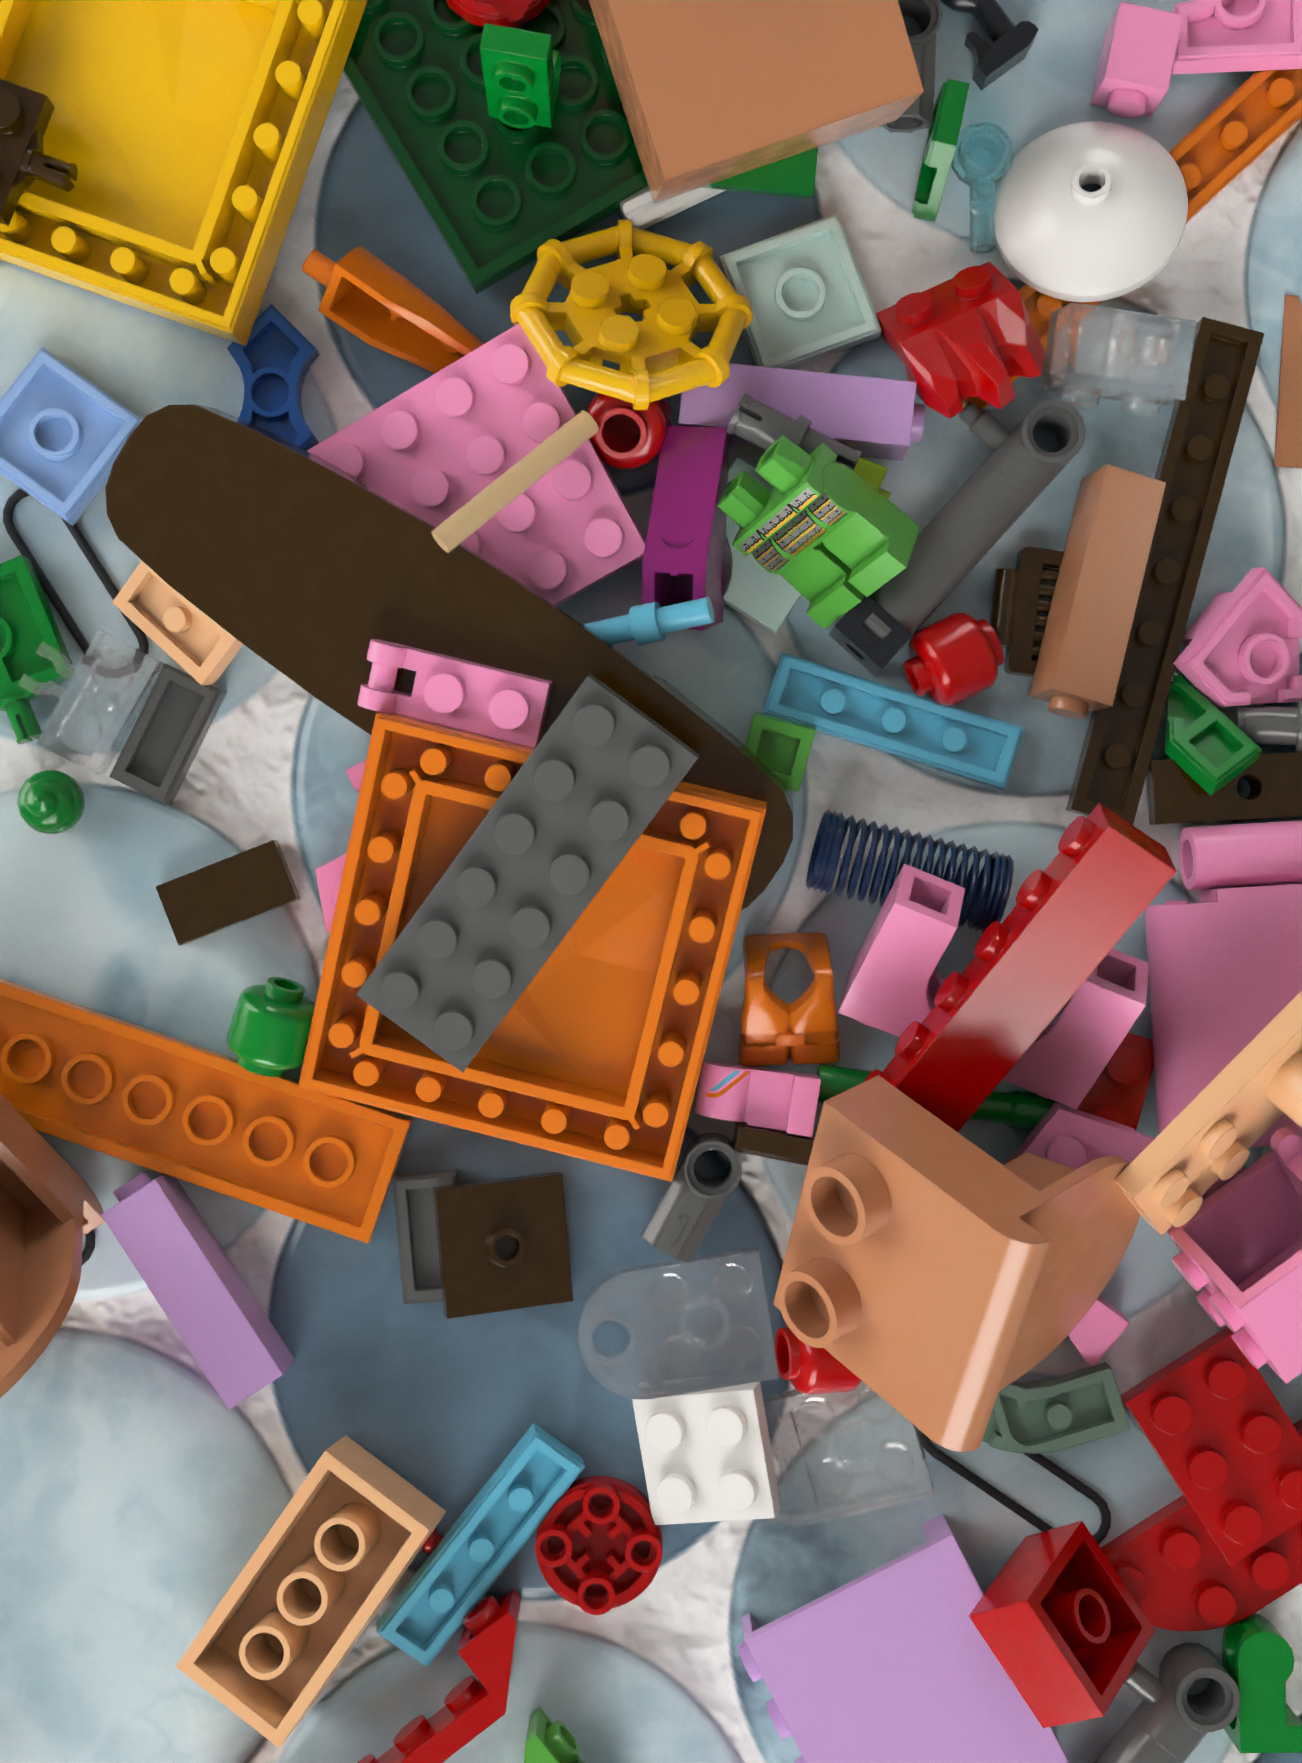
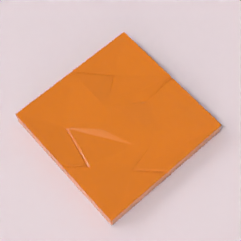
(615, 1021)

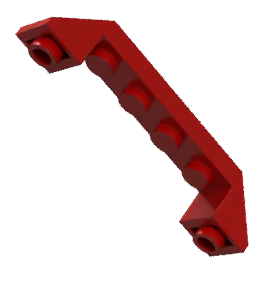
(471, 1705)

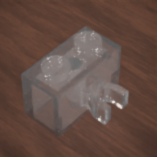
(1117, 357)
(99, 700)

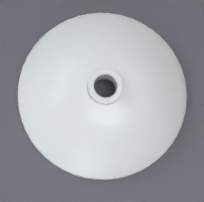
(1083, 241)

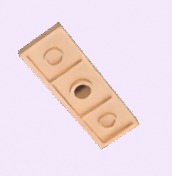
(1219, 1125)

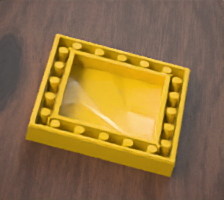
(183, 141)

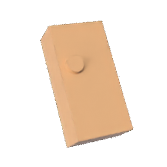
(310, 1589)

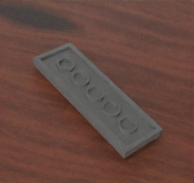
(528, 872)

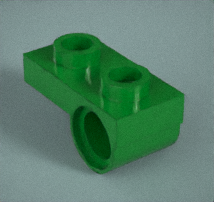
(520, 76)

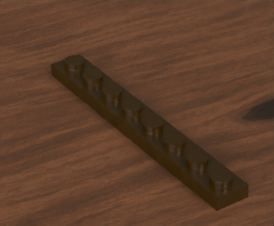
(1195, 471)

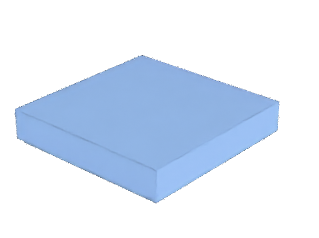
(60, 435)

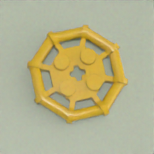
(652, 353)

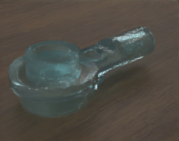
(981, 161)

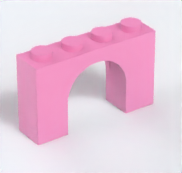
(899, 978)

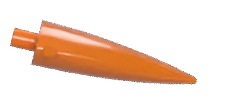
(388, 310)

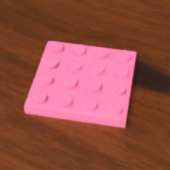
(466, 430)

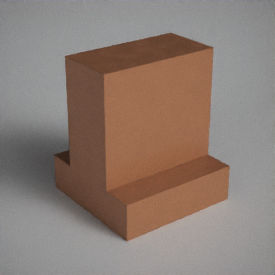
(751, 80)

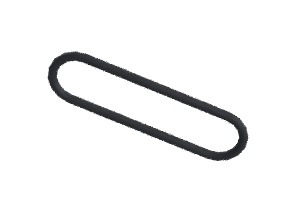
(46, 585)
(1011, 1504)

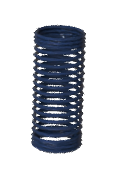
(985, 894)

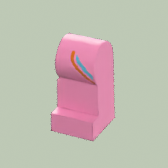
(759, 1096)

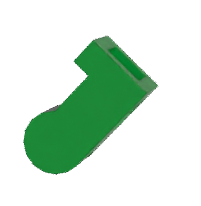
(1260, 1666)

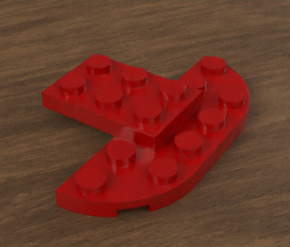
(1239, 1466)

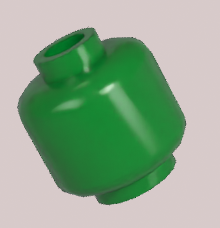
(271, 1027)

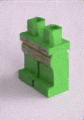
(818, 528)

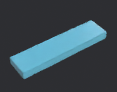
(893, 721)
(480, 1545)

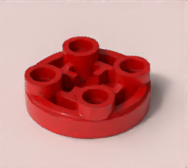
(599, 1544)

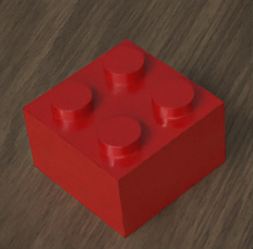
(1063, 1625)

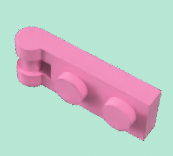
(457, 693)

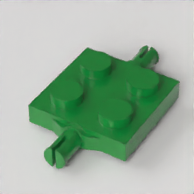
(23, 626)

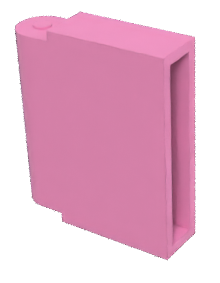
(1216, 983)

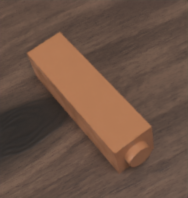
(1097, 591)

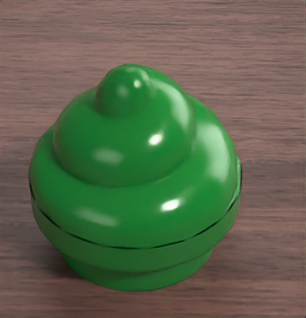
(51, 802)

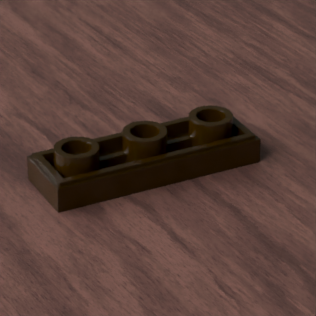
(1273, 783)

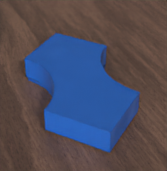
(273, 377)

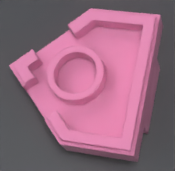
(1246, 645)

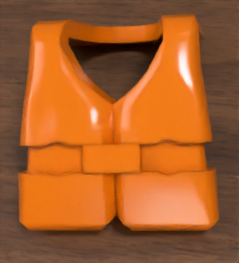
(781, 1030)

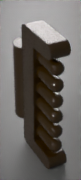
(1017, 604)

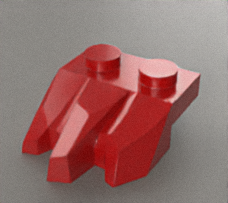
(964, 339)

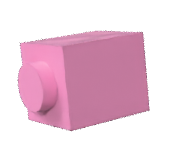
(1136, 60)

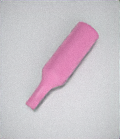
(1241, 855)

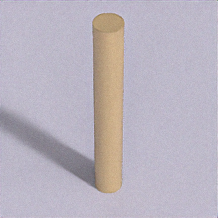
(515, 481)

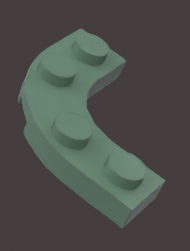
(1057, 1412)

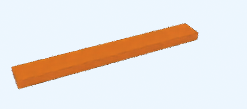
(1209, 160)

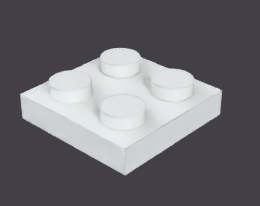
(708, 1456)

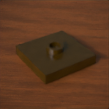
(502, 1244)

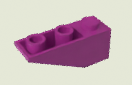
(685, 524)

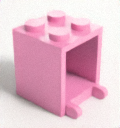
(1249, 1256)

